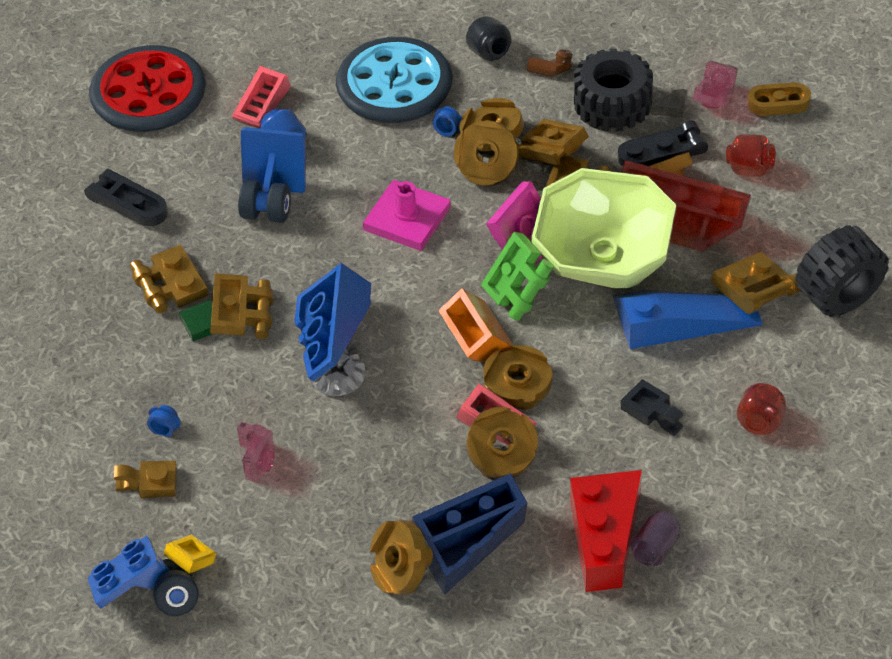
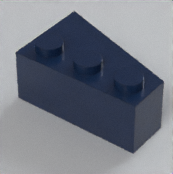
(470, 528)

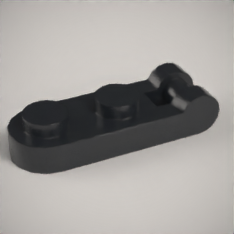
(663, 145)
(128, 198)

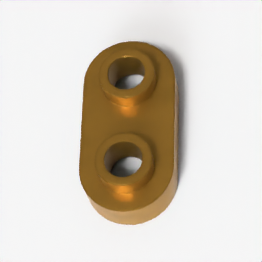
(779, 99)

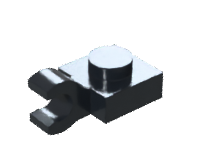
(650, 404)

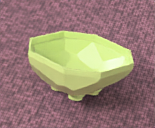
(604, 227)

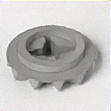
(342, 384)

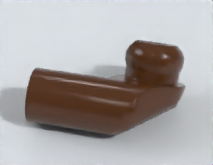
(553, 67)

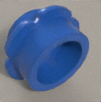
(443, 125)
(163, 420)

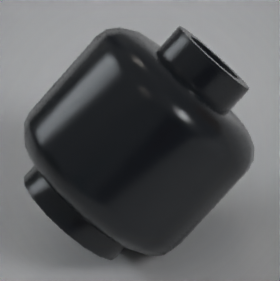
(488, 38)

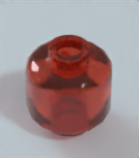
(751, 155)
(761, 409)

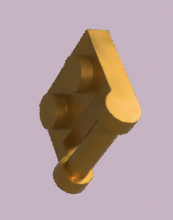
(749, 275)

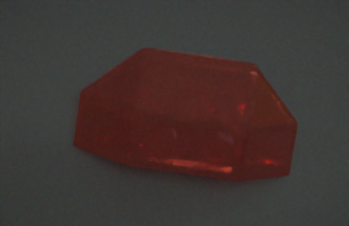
(703, 210)

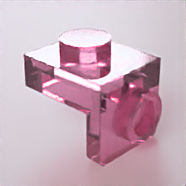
(716, 85)
(259, 451)

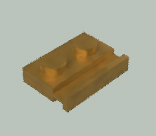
(552, 140)

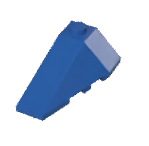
(330, 316)
(671, 316)

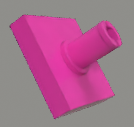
(407, 214)
(516, 215)

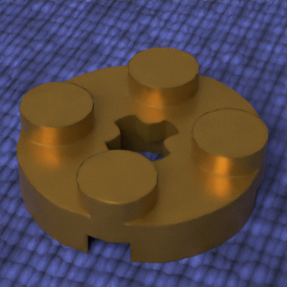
(497, 110)
(498, 167)
(523, 392)
(510, 425)
(399, 557)

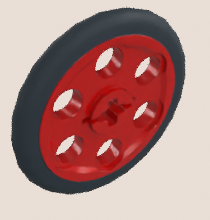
(156, 115)

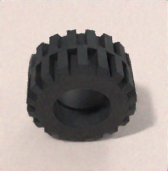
(613, 89)
(842, 271)

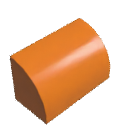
(474, 326)

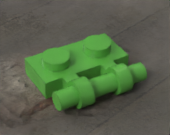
(509, 272)

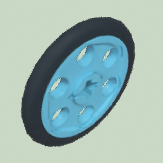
(387, 108)

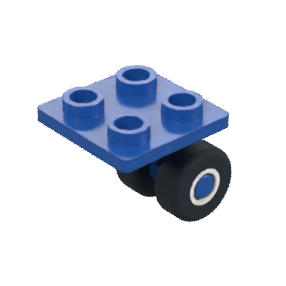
(277, 165)
(142, 567)

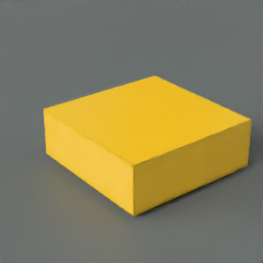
(190, 553)

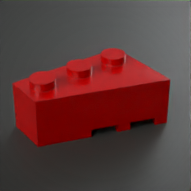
(604, 523)

